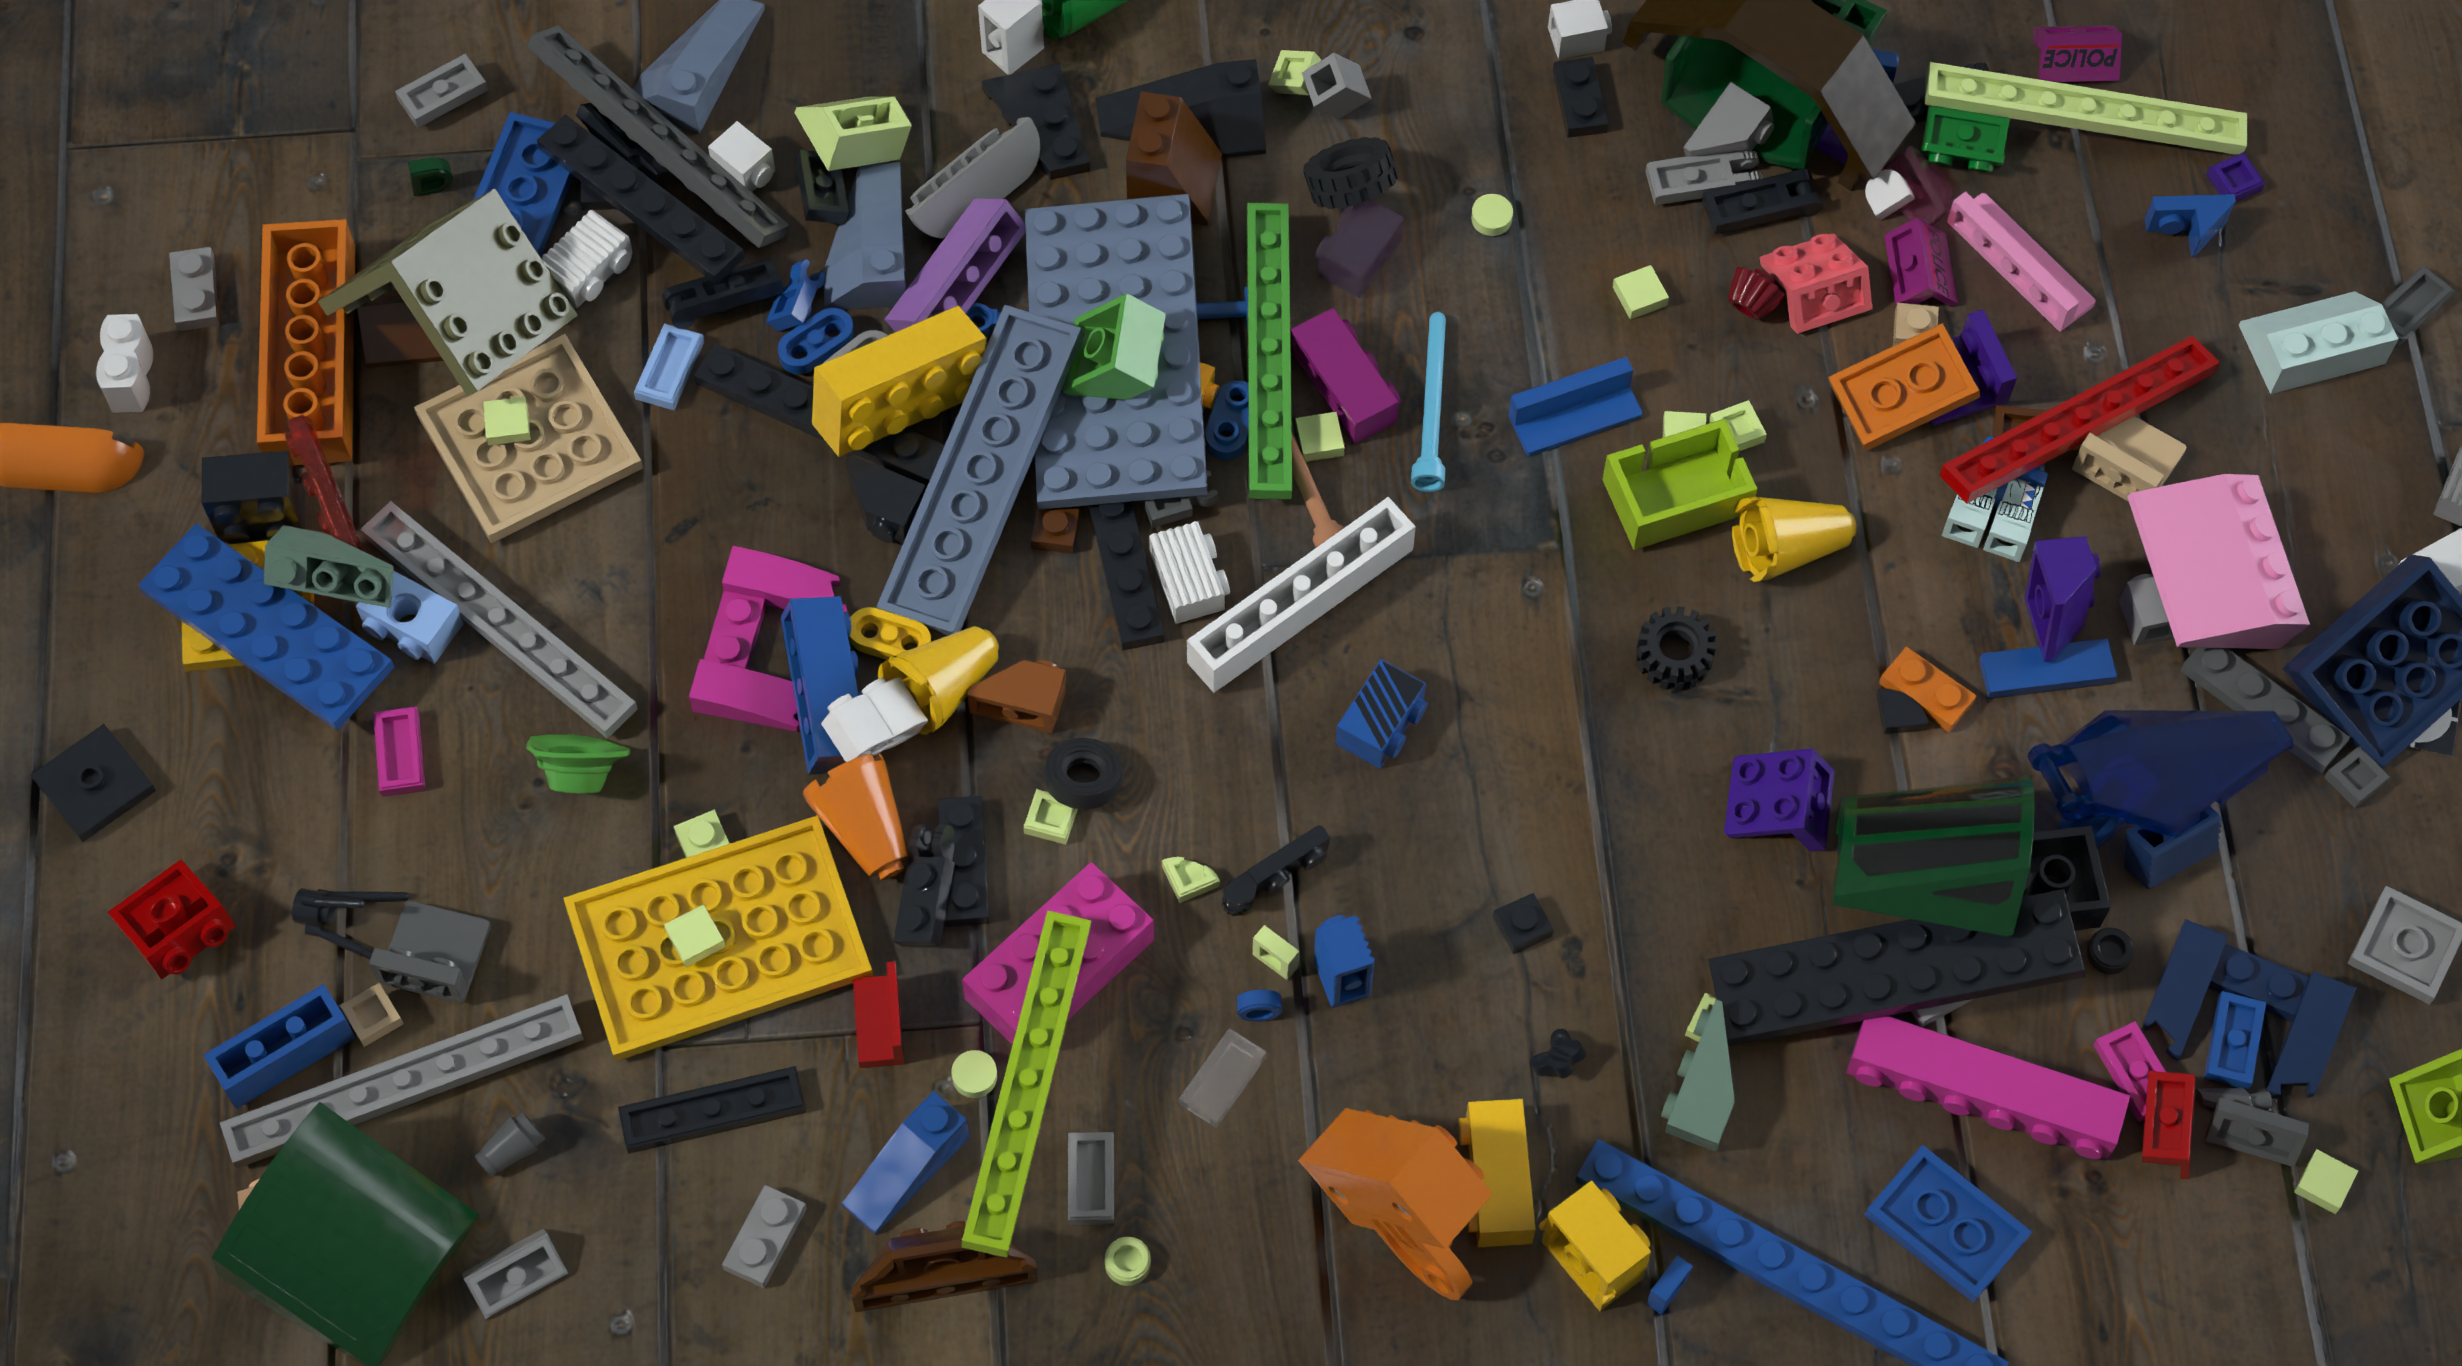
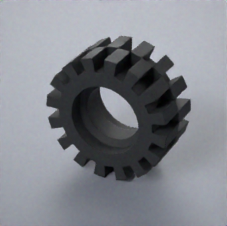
(1671, 670)

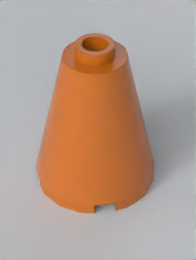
(862, 814)

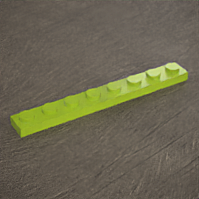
(1026, 1085)

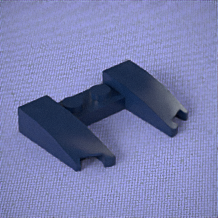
(2311, 1003)

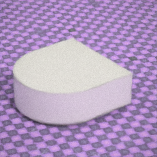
(1888, 193)

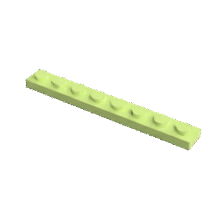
(2086, 108)

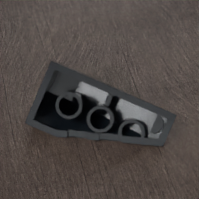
(1220, 95)

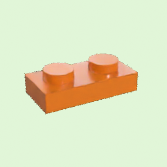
(1936, 692)

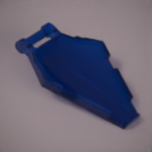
(2160, 764)

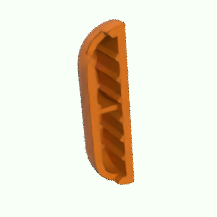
(65, 458)

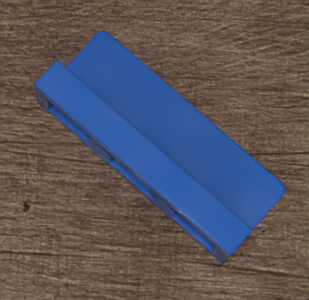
(1574, 407)

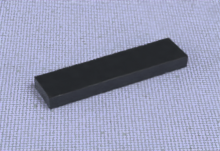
(711, 1109)

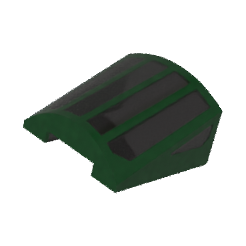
(1938, 853)

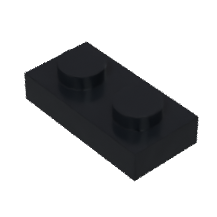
(1580, 97)
(821, 189)

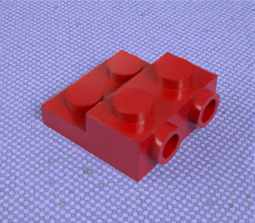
(172, 920)

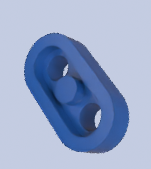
(813, 340)
(1228, 416)

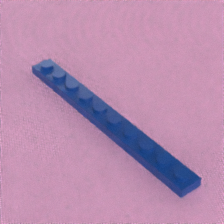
(1778, 1263)

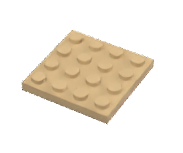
(571, 449)

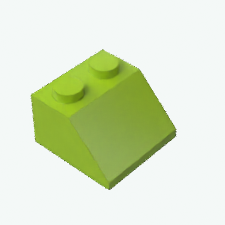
(2432, 1108)

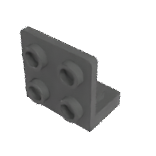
(432, 952)

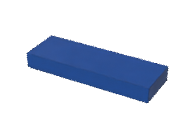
(2025, 671)

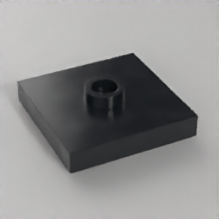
(93, 782)

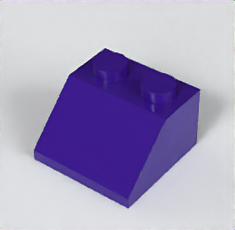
(2060, 591)

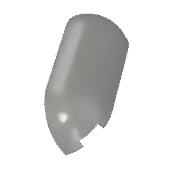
(984, 170)

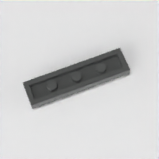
(2247, 689)

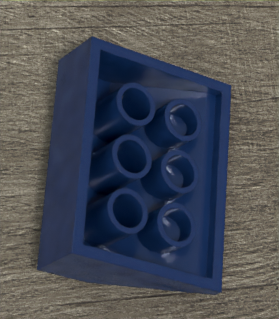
(2388, 660)

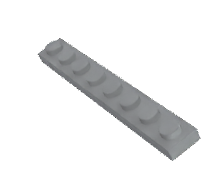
(500, 620)
(408, 1077)

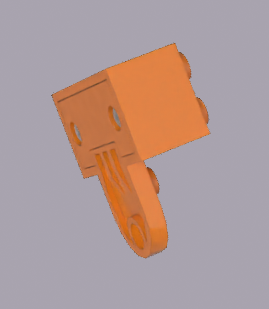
(1405, 1187)

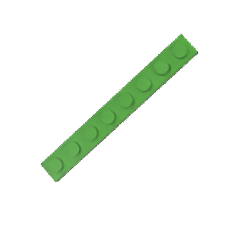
(1269, 351)

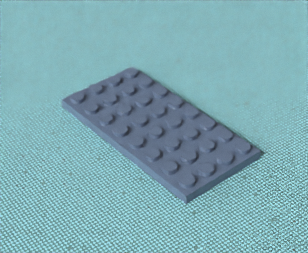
(1109, 446)

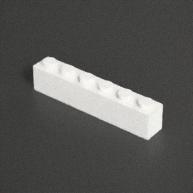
(1300, 594)

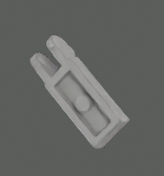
(1692, 176)

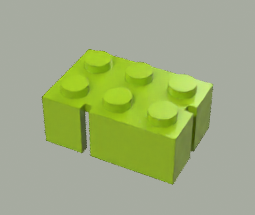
(1683, 483)

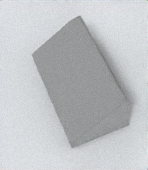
(514, 1273)

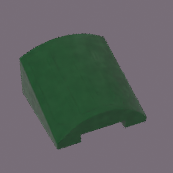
(1703, 68)
(342, 1237)

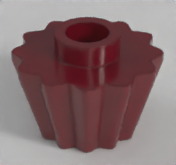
(1754, 293)

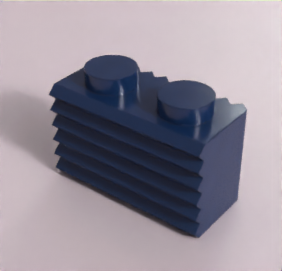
(2157, 857)

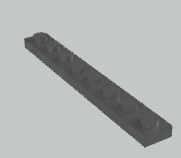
(658, 136)

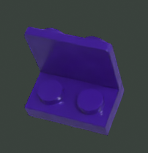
(1985, 363)
(1781, 796)

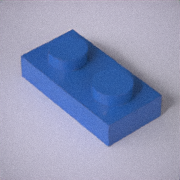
(2234, 1040)

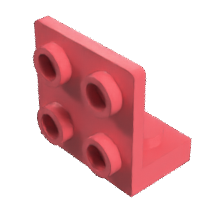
(1820, 281)

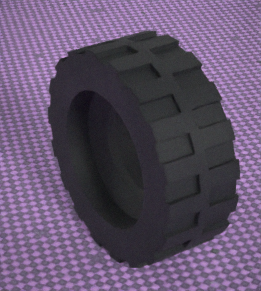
(1350, 172)

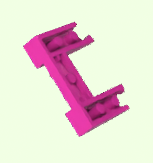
(723, 678)

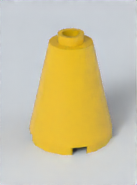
(1787, 534)
(943, 671)

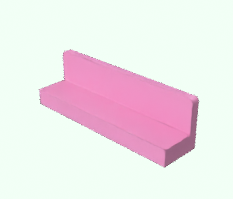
(2020, 259)

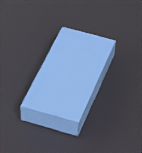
(669, 367)

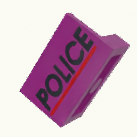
(2078, 53)
(1920, 264)

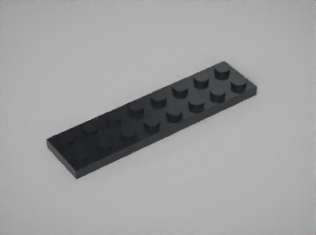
(1891, 971)

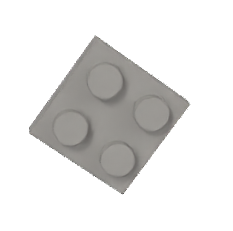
(2407, 945)

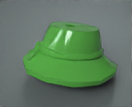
(575, 761)

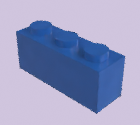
(279, 1046)

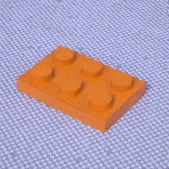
(1904, 387)

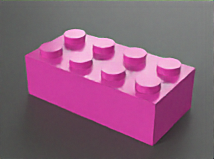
(1115, 938)

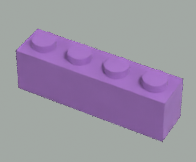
(961, 263)

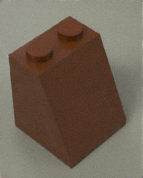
(1171, 155)

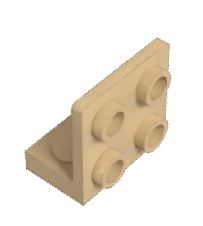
(2129, 457)

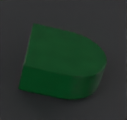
(429, 175)

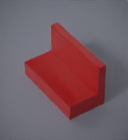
(879, 1020)
(2169, 1120)

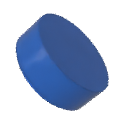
(1259, 1005)

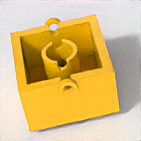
(1596, 1244)

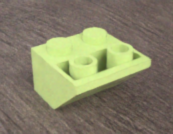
(856, 131)

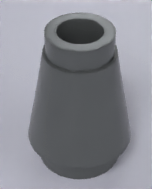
(510, 1143)

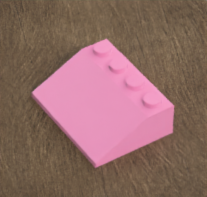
(2219, 563)

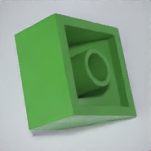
(1117, 350)

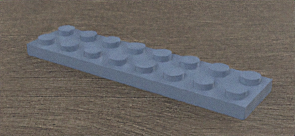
(981, 470)

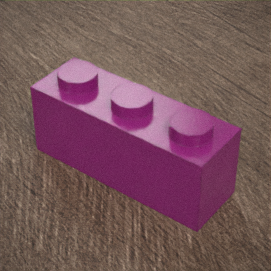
(1345, 375)

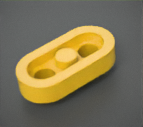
(891, 629)

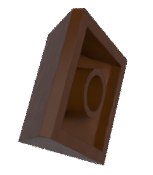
(392, 333)

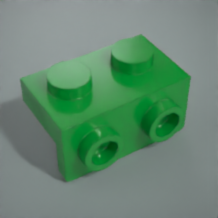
(1964, 138)

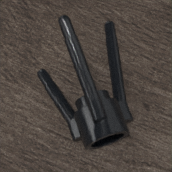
(321, 906)

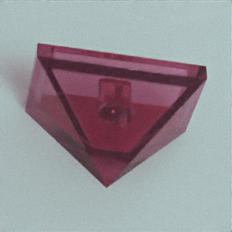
(1927, 184)

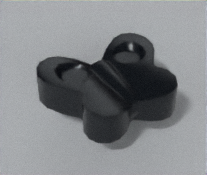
(1560, 1057)

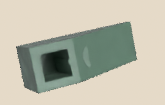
(326, 567)
(1707, 1093)

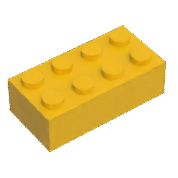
(896, 381)

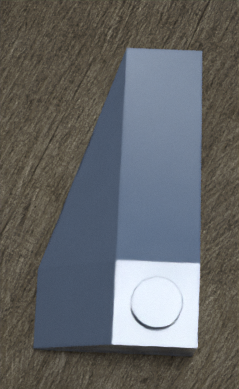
(697, 65)
(869, 250)

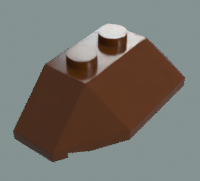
(935, 1266)

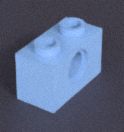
(424, 636)

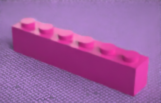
(1989, 1086)

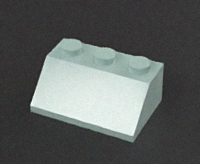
(2319, 340)

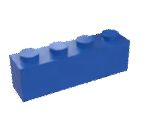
(820, 671)

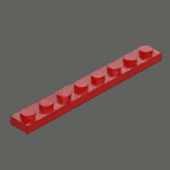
(2072, 421)

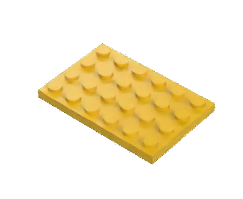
(780, 924)

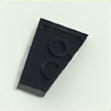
(1044, 99)

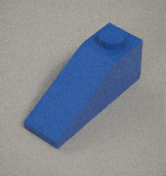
(907, 1162)

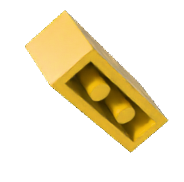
(1499, 1148)

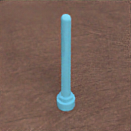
(1428, 471)

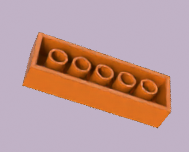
(301, 349)

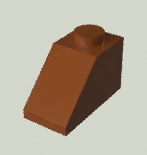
(1021, 695)

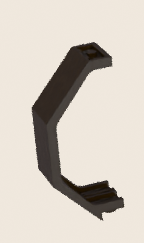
(1809, 52)

